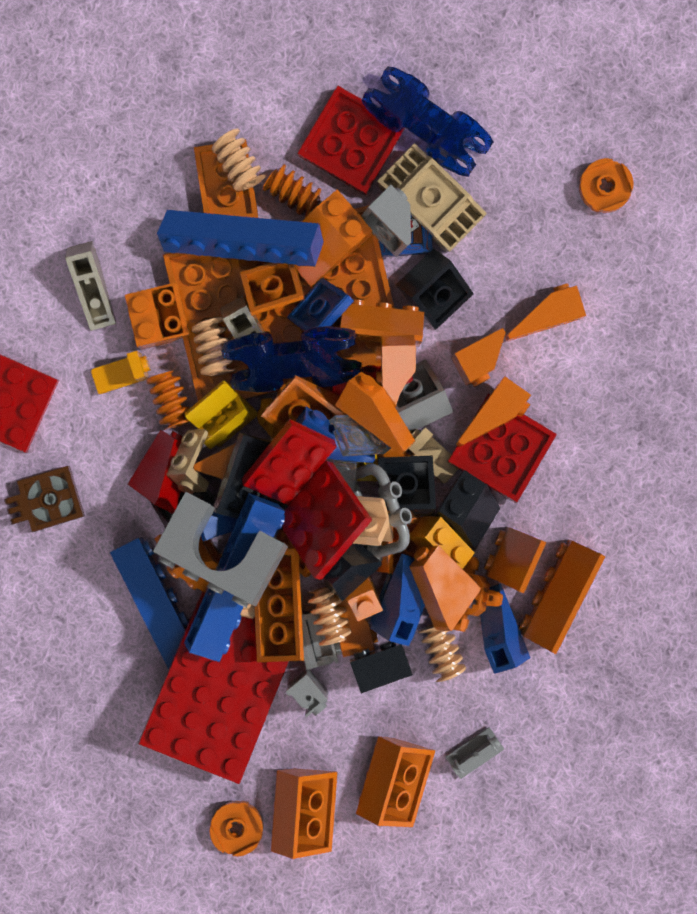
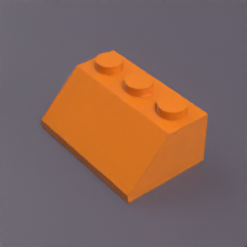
(383, 320)
(395, 782)
(303, 812)

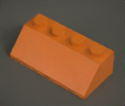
(561, 596)
(280, 614)

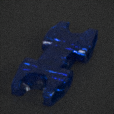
(411, 108)
(273, 361)

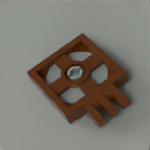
(47, 500)

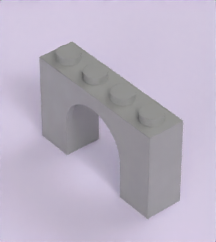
(181, 547)

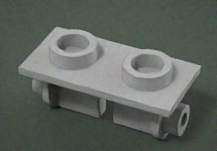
(474, 753)

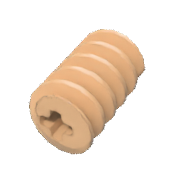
(235, 161)
(211, 347)
(329, 616)
(443, 653)

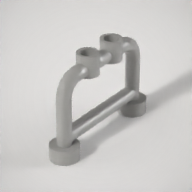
(398, 516)

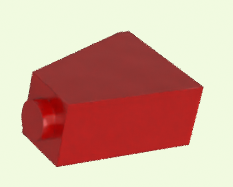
(151, 476)

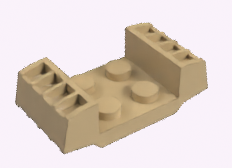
(434, 197)

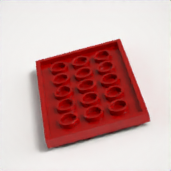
(214, 709)

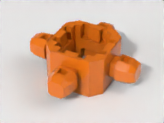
(484, 598)

